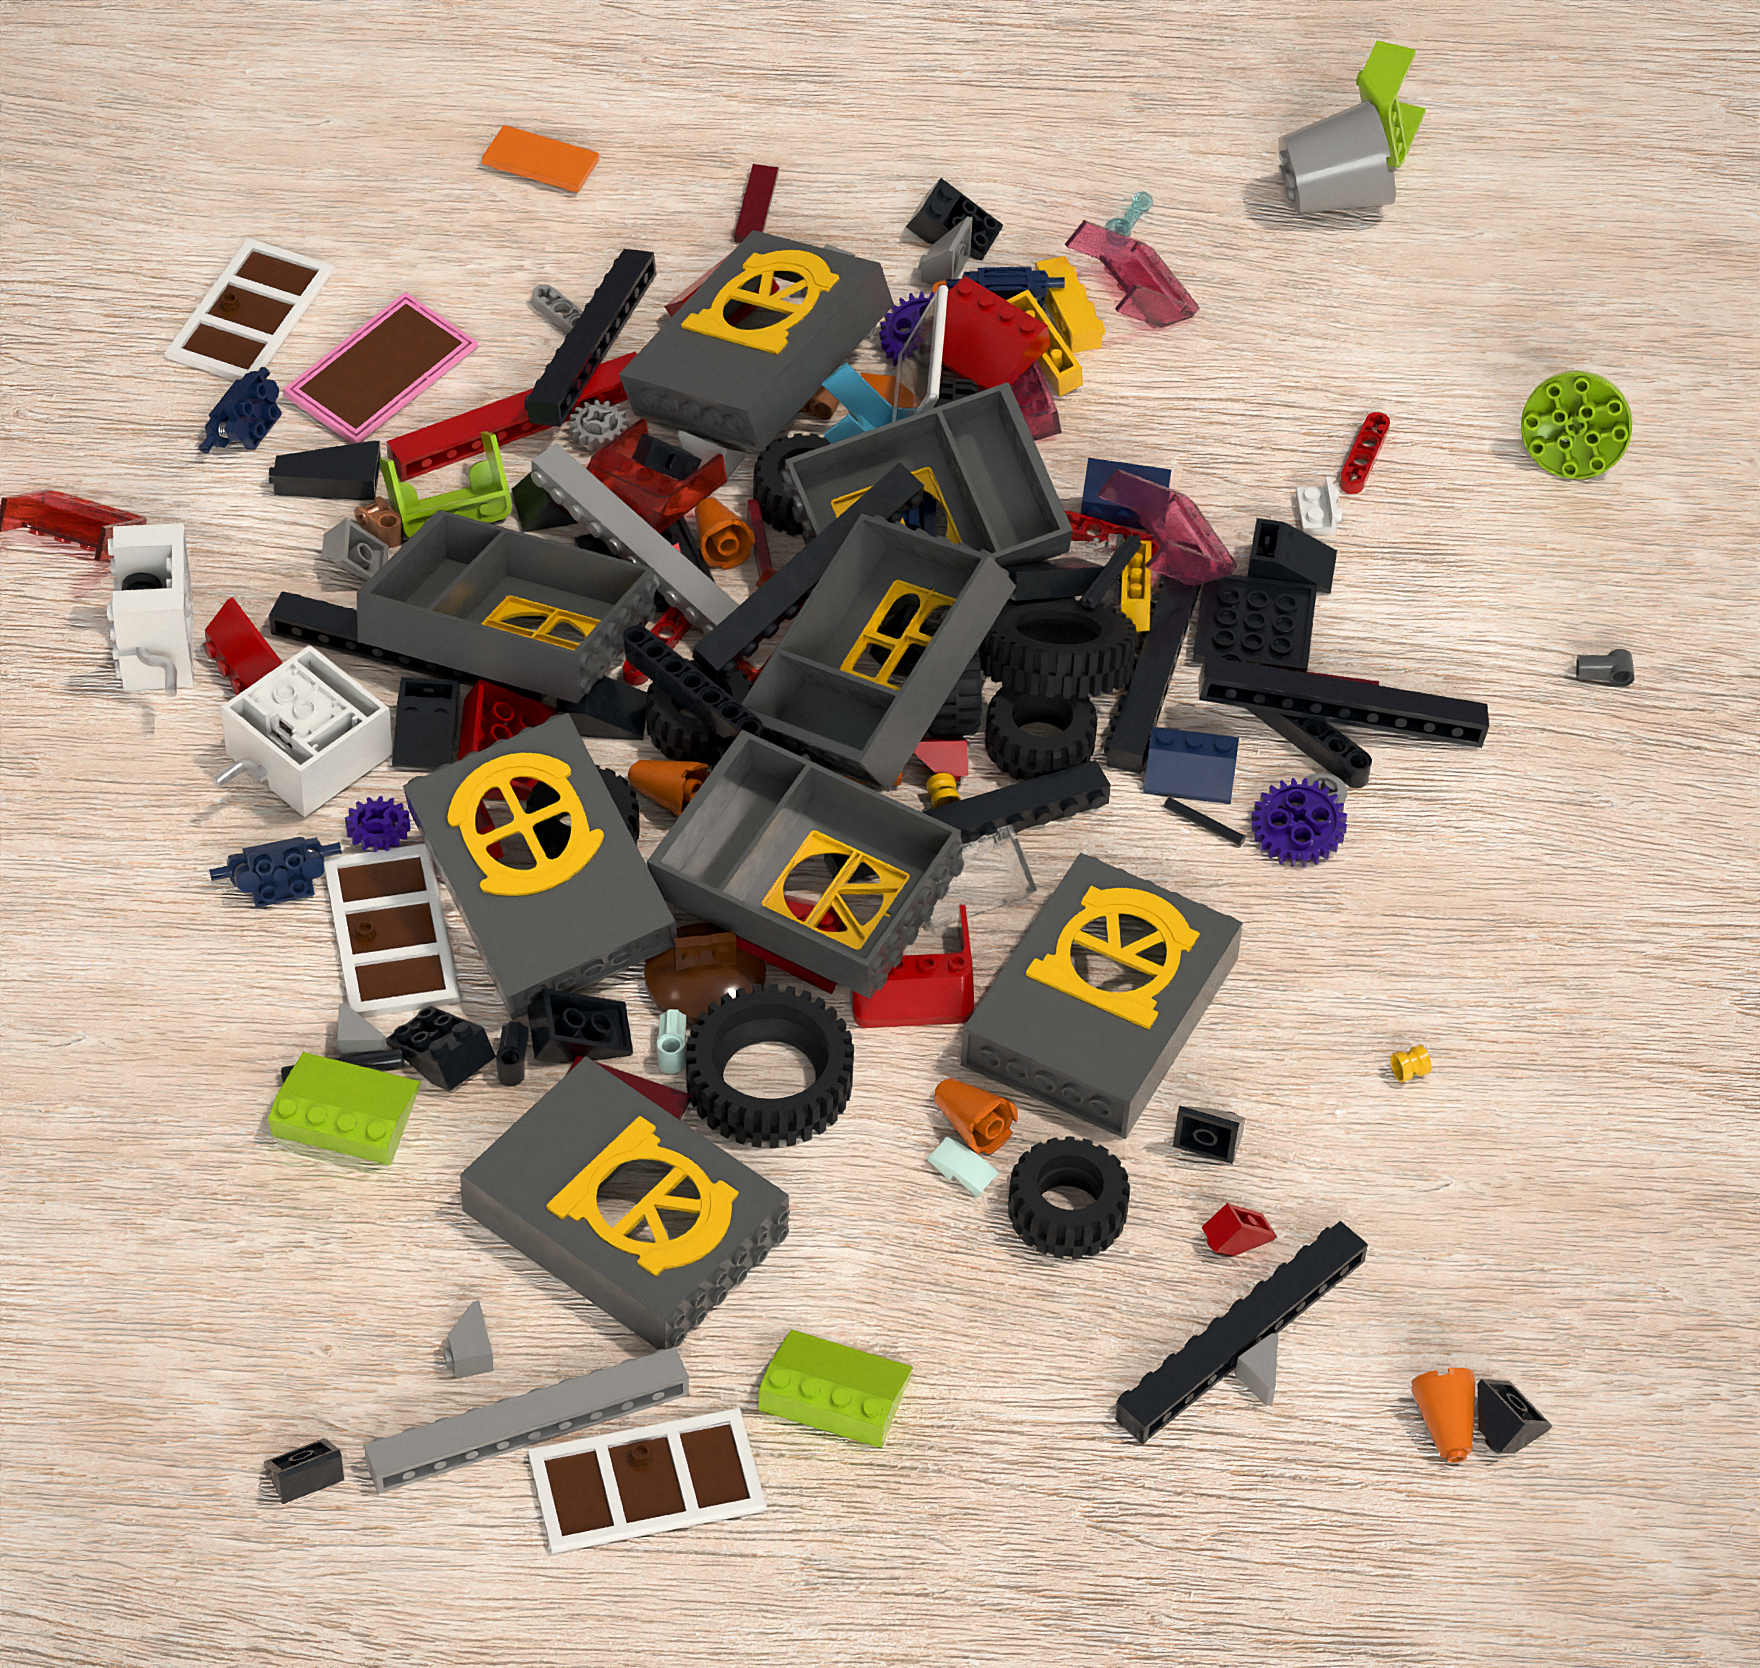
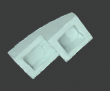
(964, 1164)

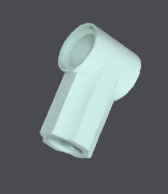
(671, 1041)

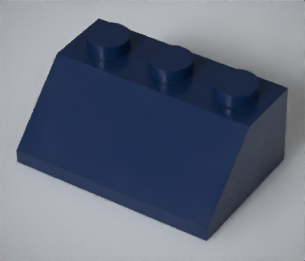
(1098, 473)
(1191, 765)

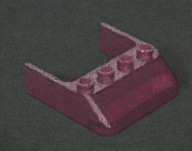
(1149, 285)
(1185, 538)

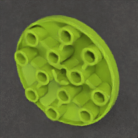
(1576, 424)

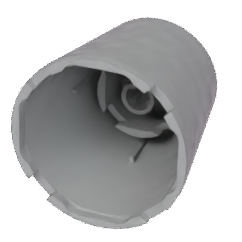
(1338, 162)

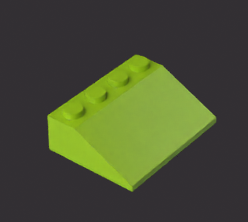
(343, 1108)
(834, 1388)

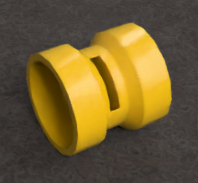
(942, 789)
(1411, 1063)

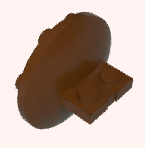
(701, 970)

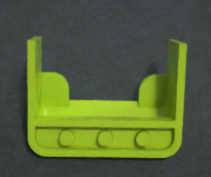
(1380, 85)
(484, 501)

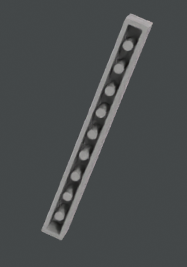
(631, 537)
(526, 1419)

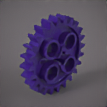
(902, 317)
(1299, 822)

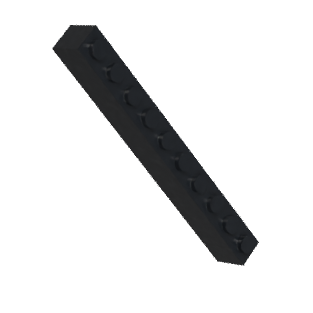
(590, 338)
(792, 585)
(337, 630)
(1151, 675)
(1343, 701)
(1020, 804)
(1249, 1320)

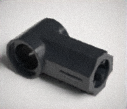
(512, 1053)

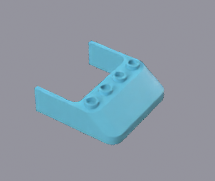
(860, 399)

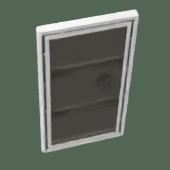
(921, 361)

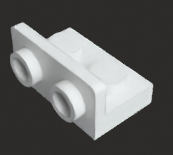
(1318, 508)

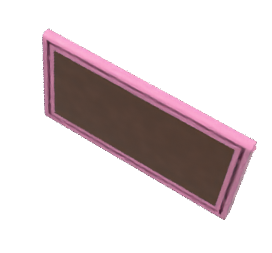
(379, 368)

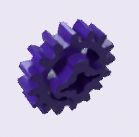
(377, 824)

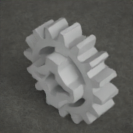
(597, 424)

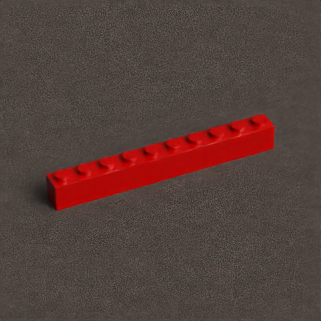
(507, 418)

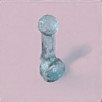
(1141, 202)

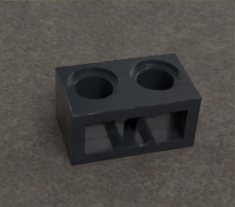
(665, 458)

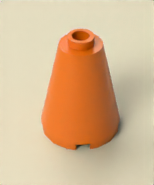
(722, 535)
(668, 782)
(976, 1114)
(1448, 1410)

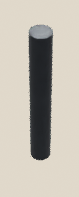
(1204, 821)

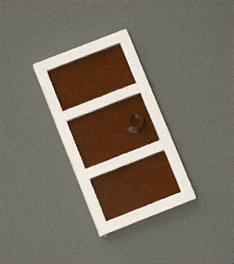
(249, 310)
(391, 931)
(646, 1480)

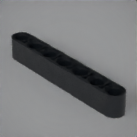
(688, 685)
(1319, 742)

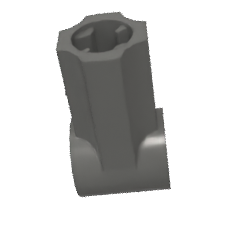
(1615, 667)

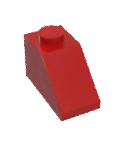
(1237, 1230)

